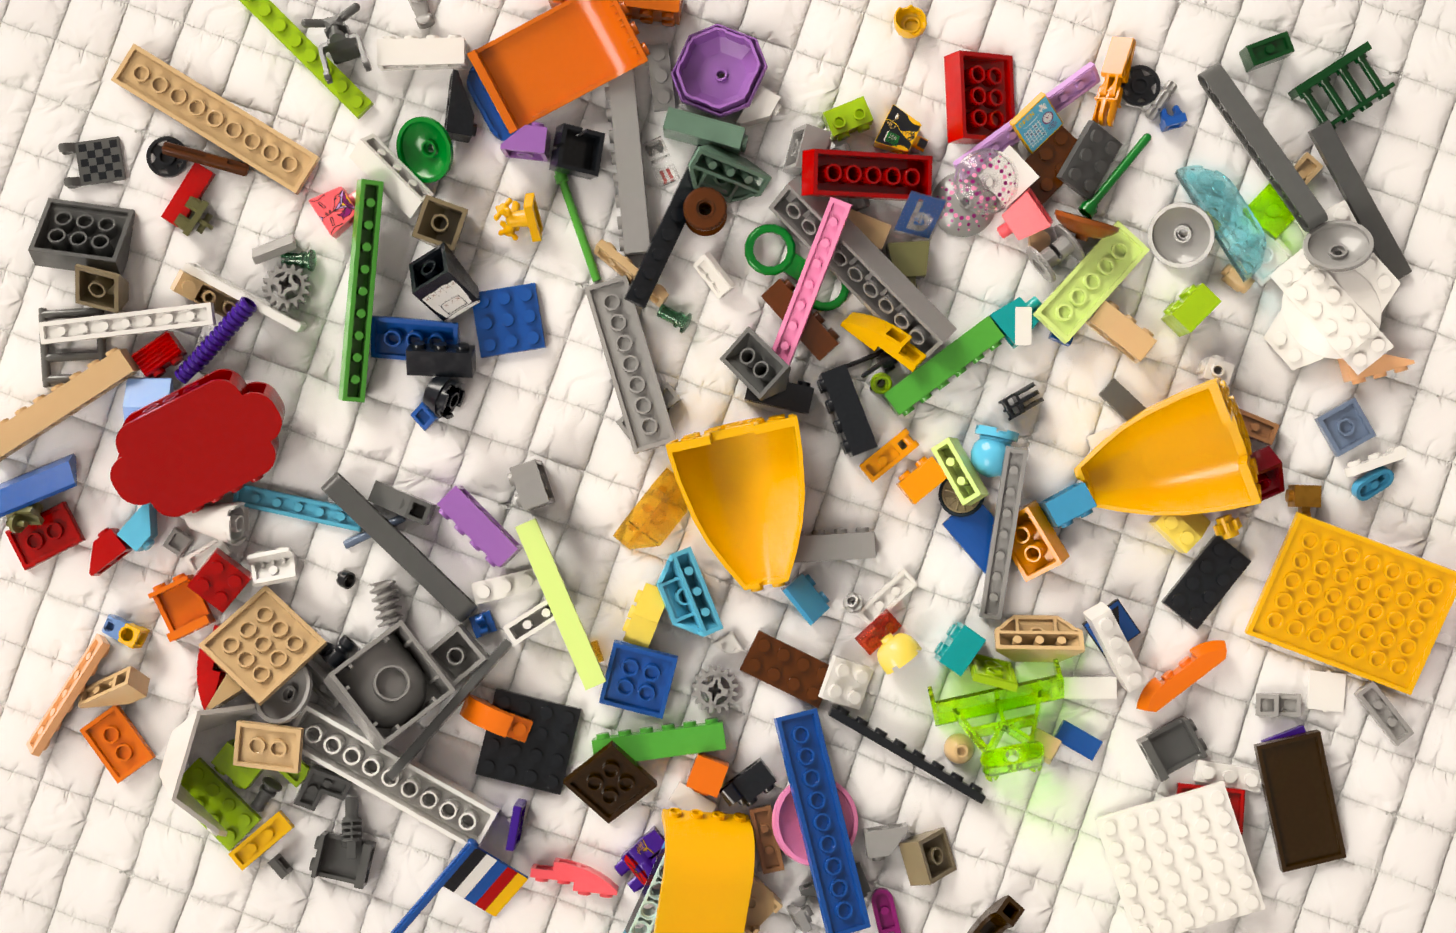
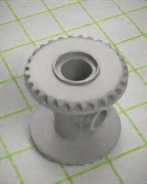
(1055, 253)

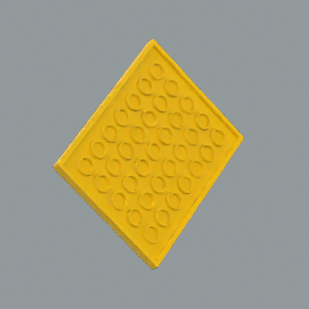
(1353, 603)

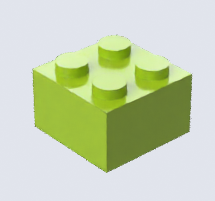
(1191, 309)

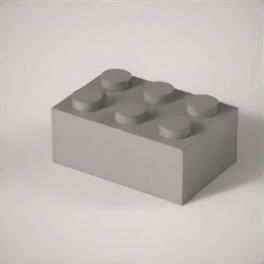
(531, 485)

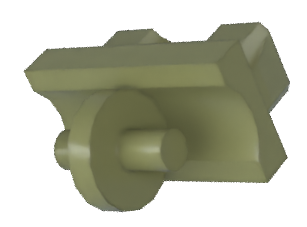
(188, 224)
(26, 516)

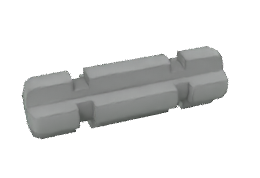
(1161, 100)

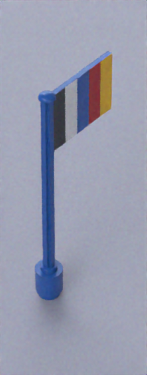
(475, 877)

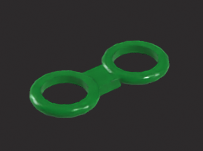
(791, 265)

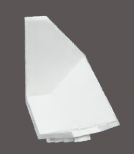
(178, 752)

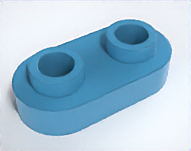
(1372, 483)

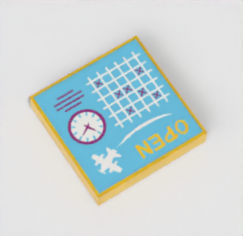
(1036, 122)

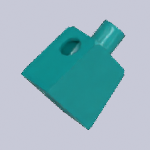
(1005, 317)

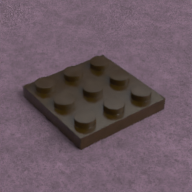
(610, 782)

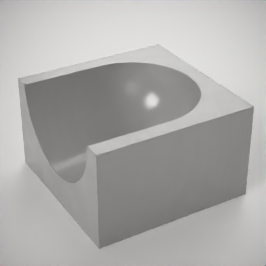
(389, 685)

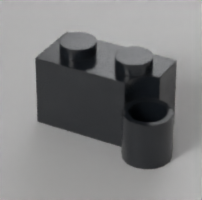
(748, 784)

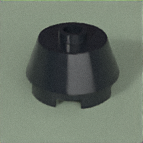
(443, 396)

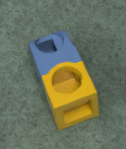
(125, 631)

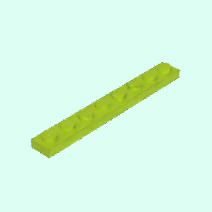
(308, 54)

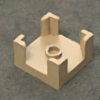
(761, 905)

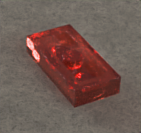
(874, 632)

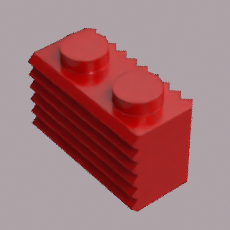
(159, 355)

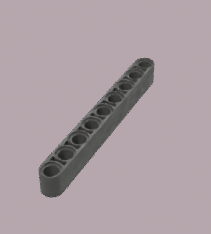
(1262, 147)
(399, 547)

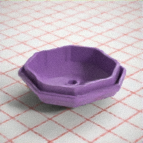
(718, 52)

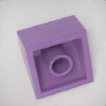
(528, 143)

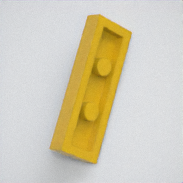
(261, 840)

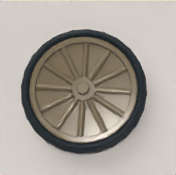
(952, 504)

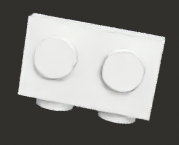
(273, 566)

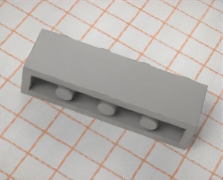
(836, 546)

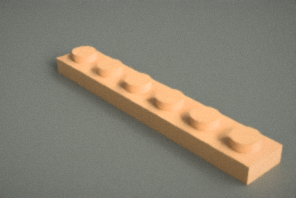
(65, 699)

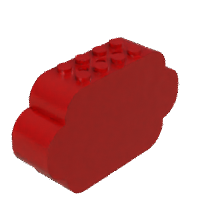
(198, 443)

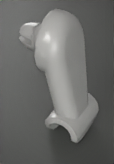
(423, 16)

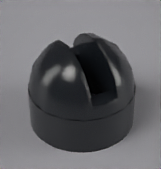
(349, 582)

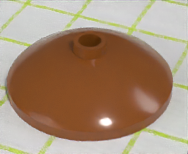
(1085, 227)

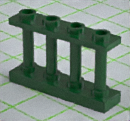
(1341, 68)

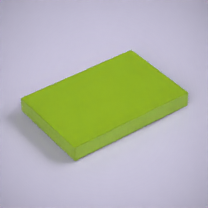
(993, 672)

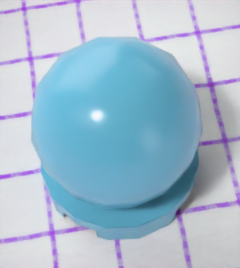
(989, 450)

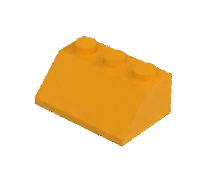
(1036, 543)

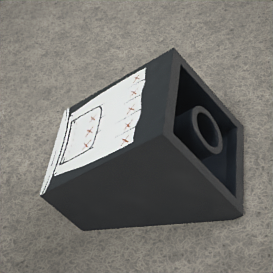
(443, 283)

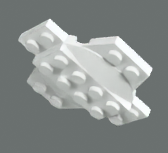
(1331, 313)

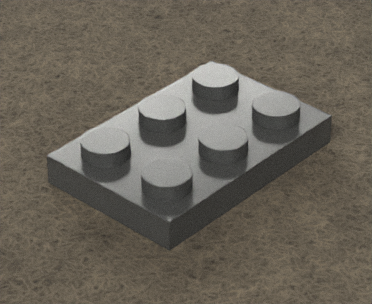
(1089, 160)

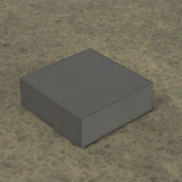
(280, 866)

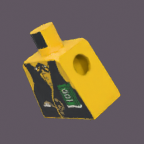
(900, 133)

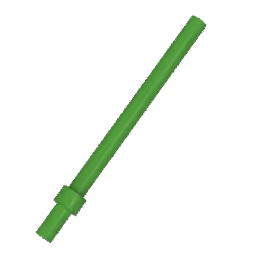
(562, 180)

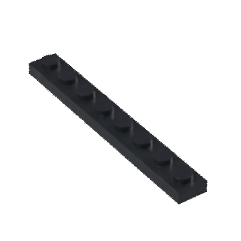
(661, 245)
(915, 757)

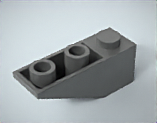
(402, 503)

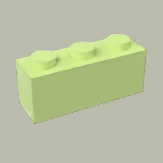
(960, 471)

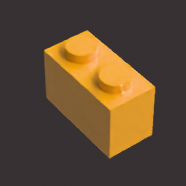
(921, 480)

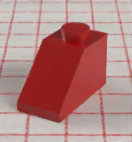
(107, 551)

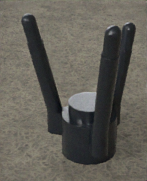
(884, 361)

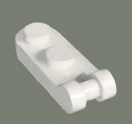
(1375, 460)

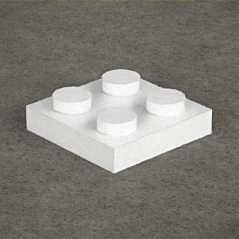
(845, 682)

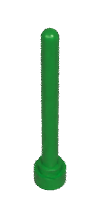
(1089, 207)

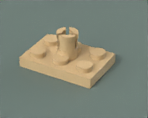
(268, 746)

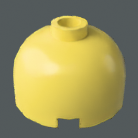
(896, 651)

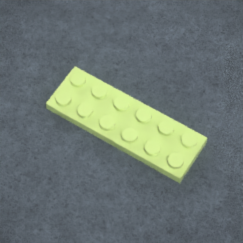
(1090, 283)

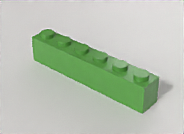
(942, 366)
(668, 741)

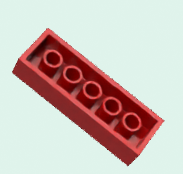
(864, 174)

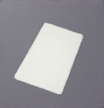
(1023, 325)

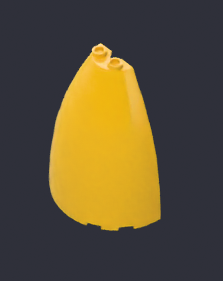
(1176, 458)
(746, 494)

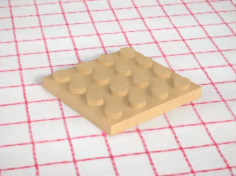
(262, 645)

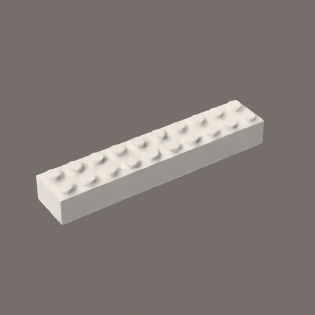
(415, 791)

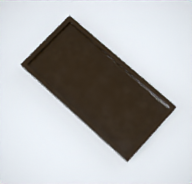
(1300, 800)

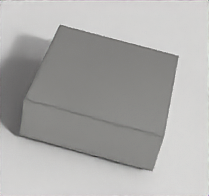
(178, 542)

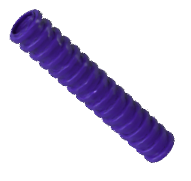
(216, 339)

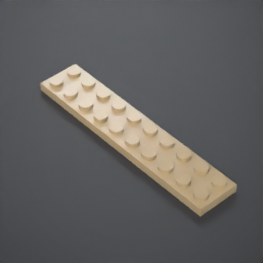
(215, 119)

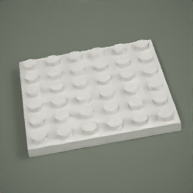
(1180, 862)

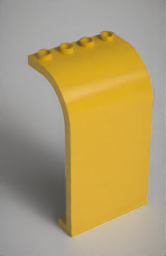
(705, 872)

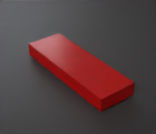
(193, 185)

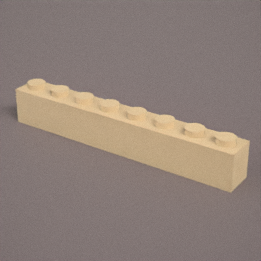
(65, 400)

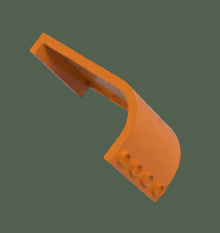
(557, 58)

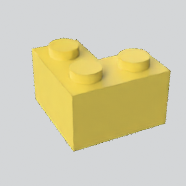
(644, 616)

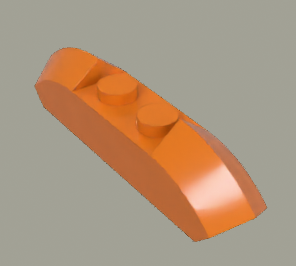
(1190, 669)

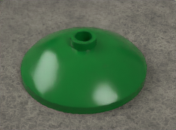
(416, 150)

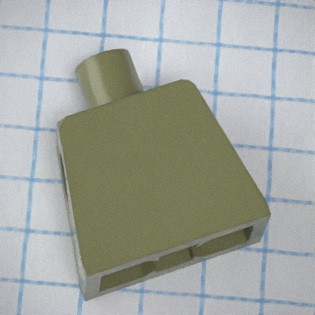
(910, 258)

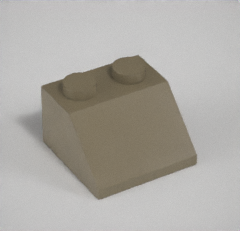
(440, 223)
(100, 289)
(927, 857)

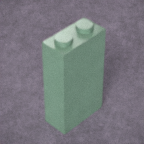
(704, 130)

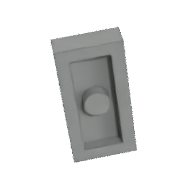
(801, 917)

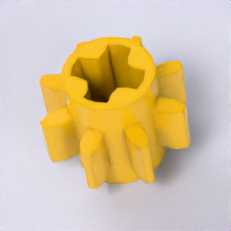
(1227, 526)

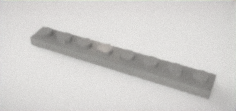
(1003, 532)

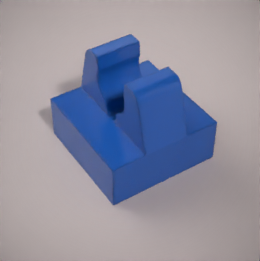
(1172, 122)
(483, 624)

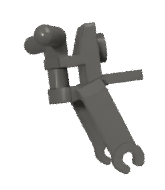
(339, 40)

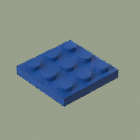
(509, 320)
(638, 679)

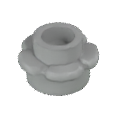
(857, 606)

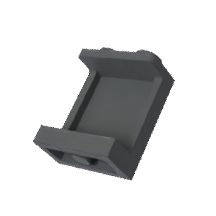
(1172, 747)
(333, 863)

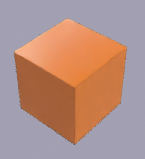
(707, 774)

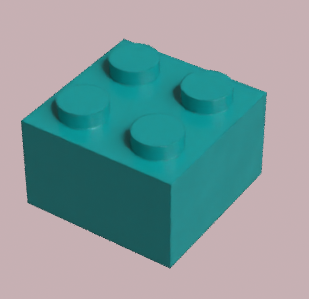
(959, 648)

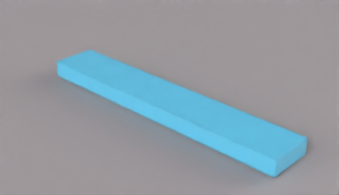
(295, 507)

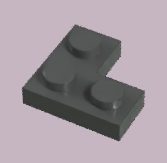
(320, 782)

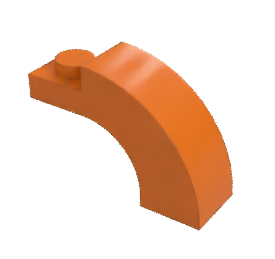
(494, 719)

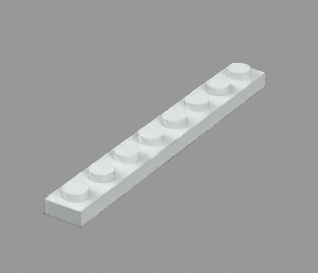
(127, 323)

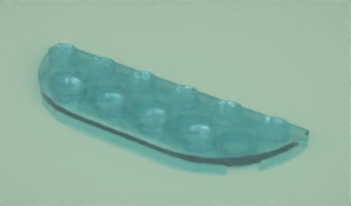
(1233, 220)

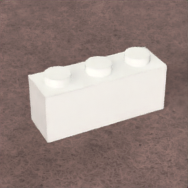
(529, 623)

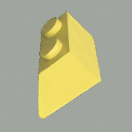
(1181, 530)

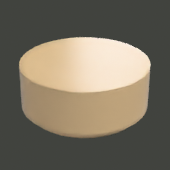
(1039, 240)

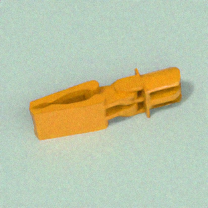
(1116, 71)

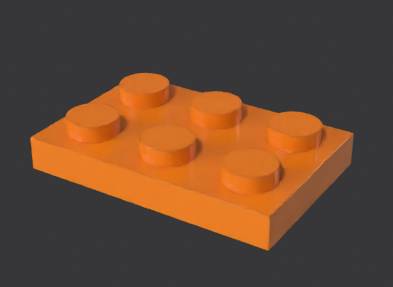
(117, 743)

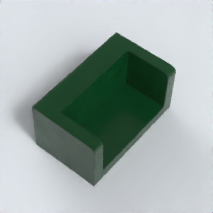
(1266, 51)

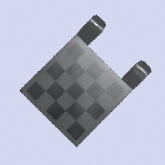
(97, 161)

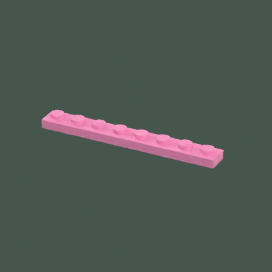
(811, 278)

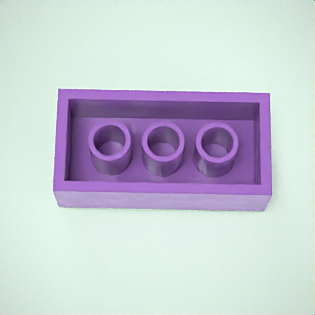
(479, 526)

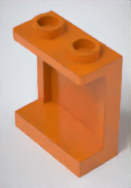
(181, 607)

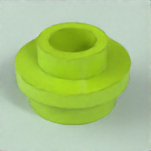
(887, 383)

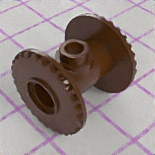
(705, 199)

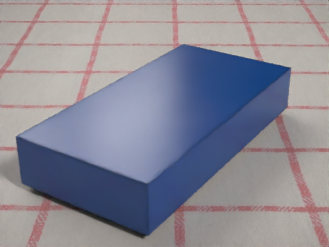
(1078, 740)

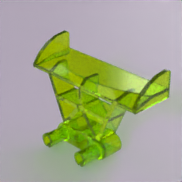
(997, 700)

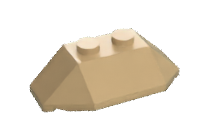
(1038, 639)

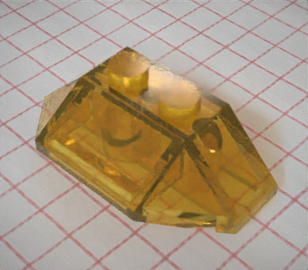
(654, 514)

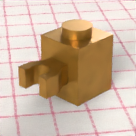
(1303, 497)

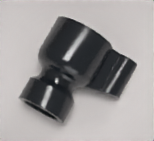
(337, 654)

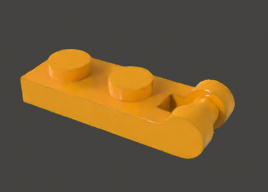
(888, 456)

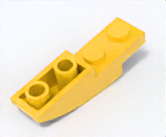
(880, 333)

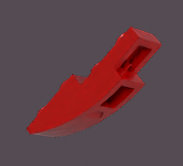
(208, 676)

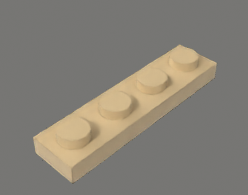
(624, 266)

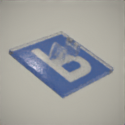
(920, 215)

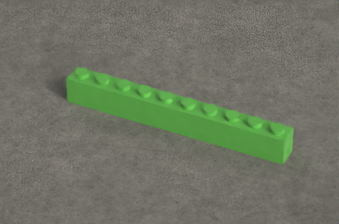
(360, 290)

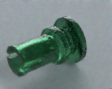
(302, 259)
(678, 319)

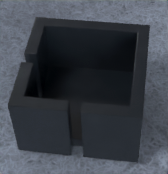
(577, 154)

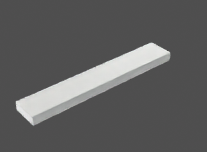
(237, 292)

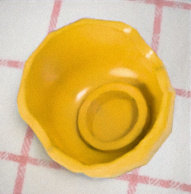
(910, 22)

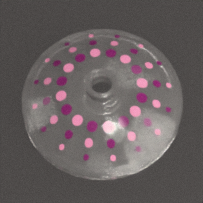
(971, 179)

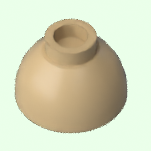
(959, 748)

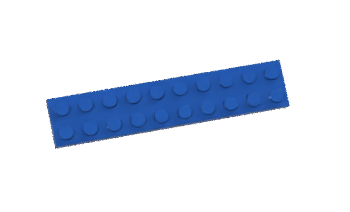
(822, 822)

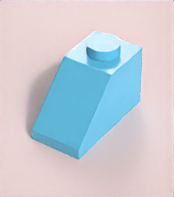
(141, 529)

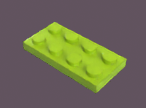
(220, 802)

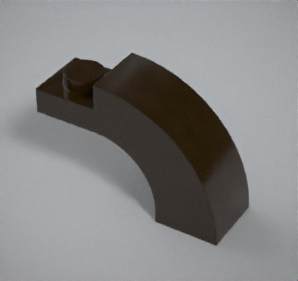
(998, 917)

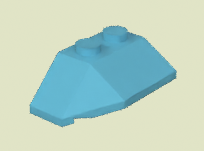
(687, 595)

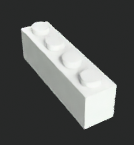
(422, 53)
(398, 180)
(1115, 647)

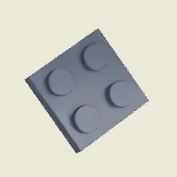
(1345, 427)

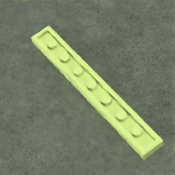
(560, 604)

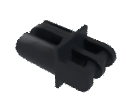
(1019, 402)

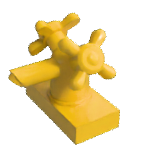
(519, 218)

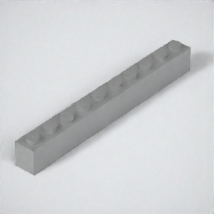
(628, 164)

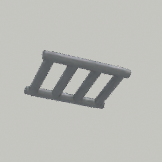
(46, 357)

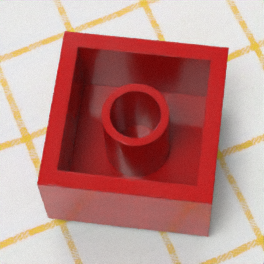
(219, 580)

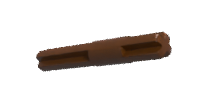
(205, 159)

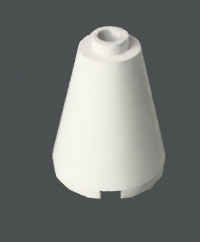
(222, 521)

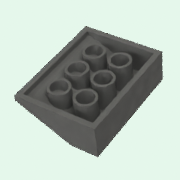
(82, 235)

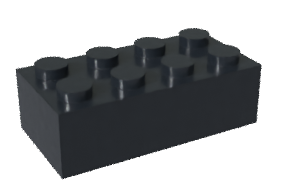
(847, 411)

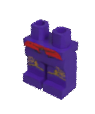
(639, 858)

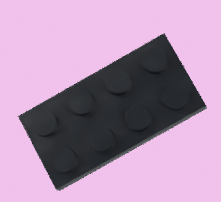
(1206, 581)

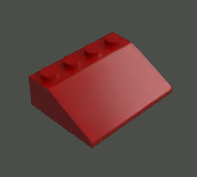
(977, 95)

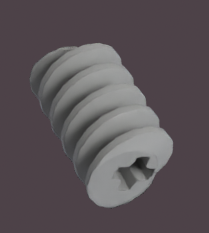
(386, 602)

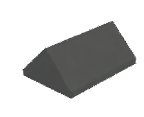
(757, 365)

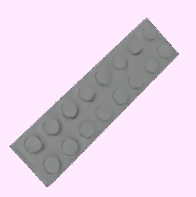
(630, 365)

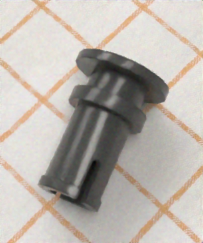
(267, 791)

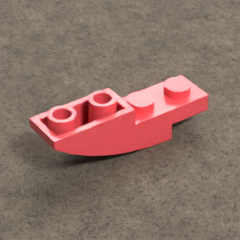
(585, 878)

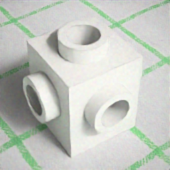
(1215, 367)

